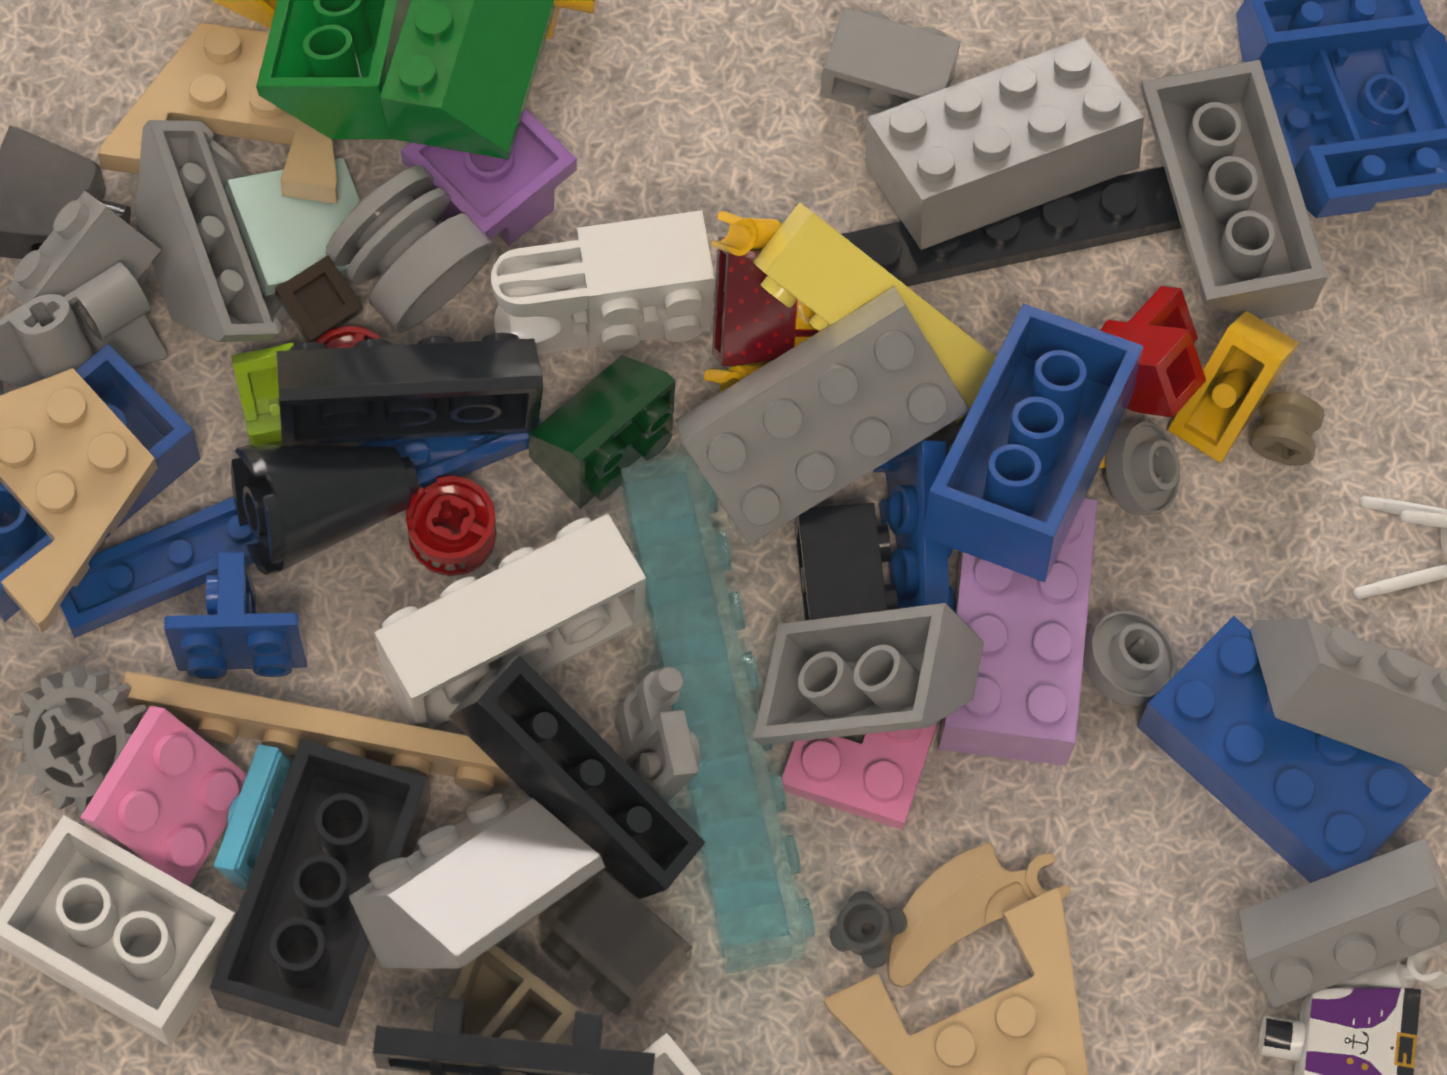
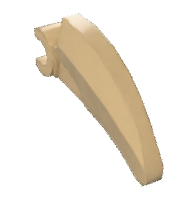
(957, 902)

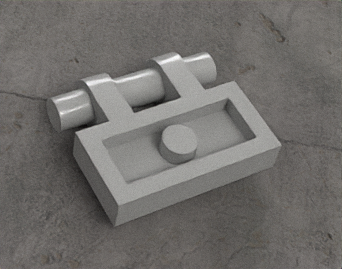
(656, 736)

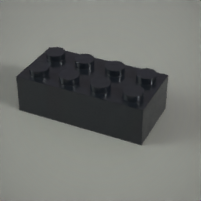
(296, 938)

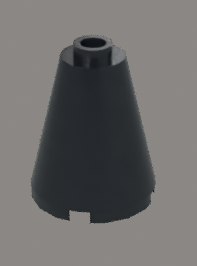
(315, 496)

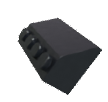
(409, 389)

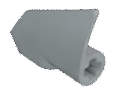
(66, 331)

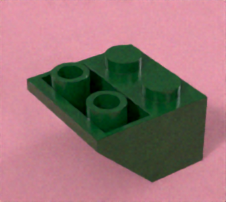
(604, 429)

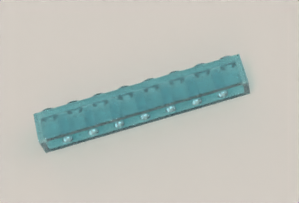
(733, 795)

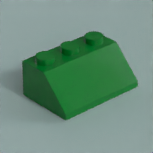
(331, 63)
(464, 73)

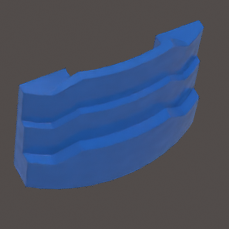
(1354, 96)

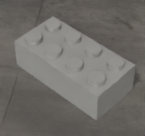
(1003, 142)
(821, 416)

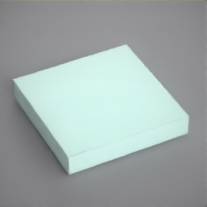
(283, 231)

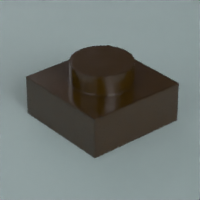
(318, 300)

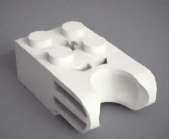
(609, 285)

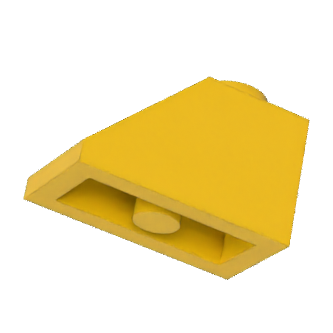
(1236, 383)

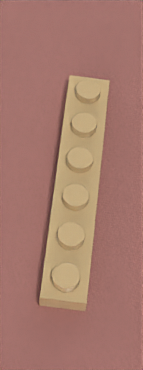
(281, 724)

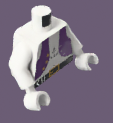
(1357, 1024)

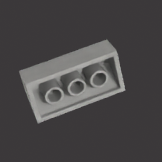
(1235, 190)

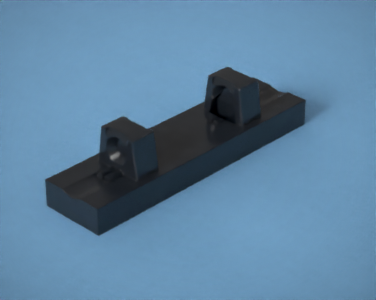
(454, 1053)

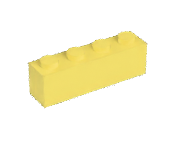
(835, 278)

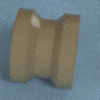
(1288, 428)

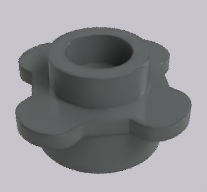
(865, 910)

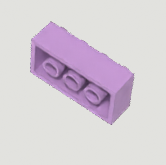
(1030, 653)

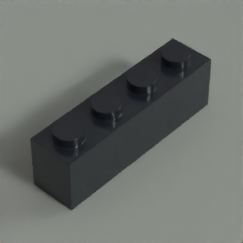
(577, 777)

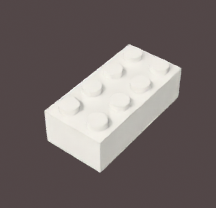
(534, 606)

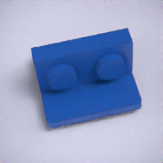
(233, 632)

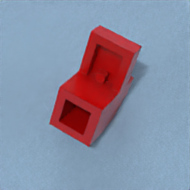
(1169, 361)

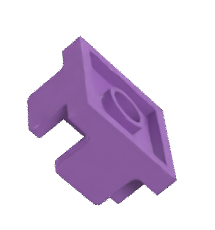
(495, 191)

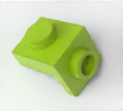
(259, 393)

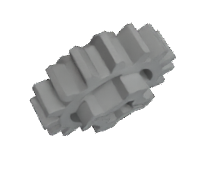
(52, 727)

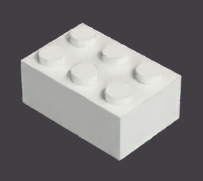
(115, 930)

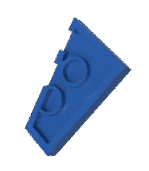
(918, 563)

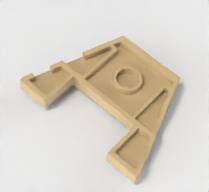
(216, 83)
(73, 475)
(1015, 1032)

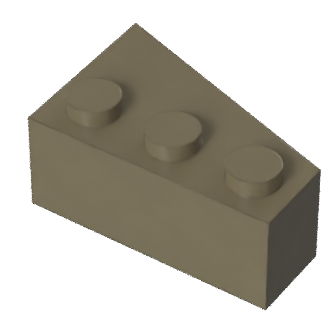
(511, 1001)

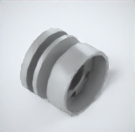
(399, 236)

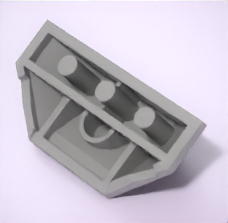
(202, 253)

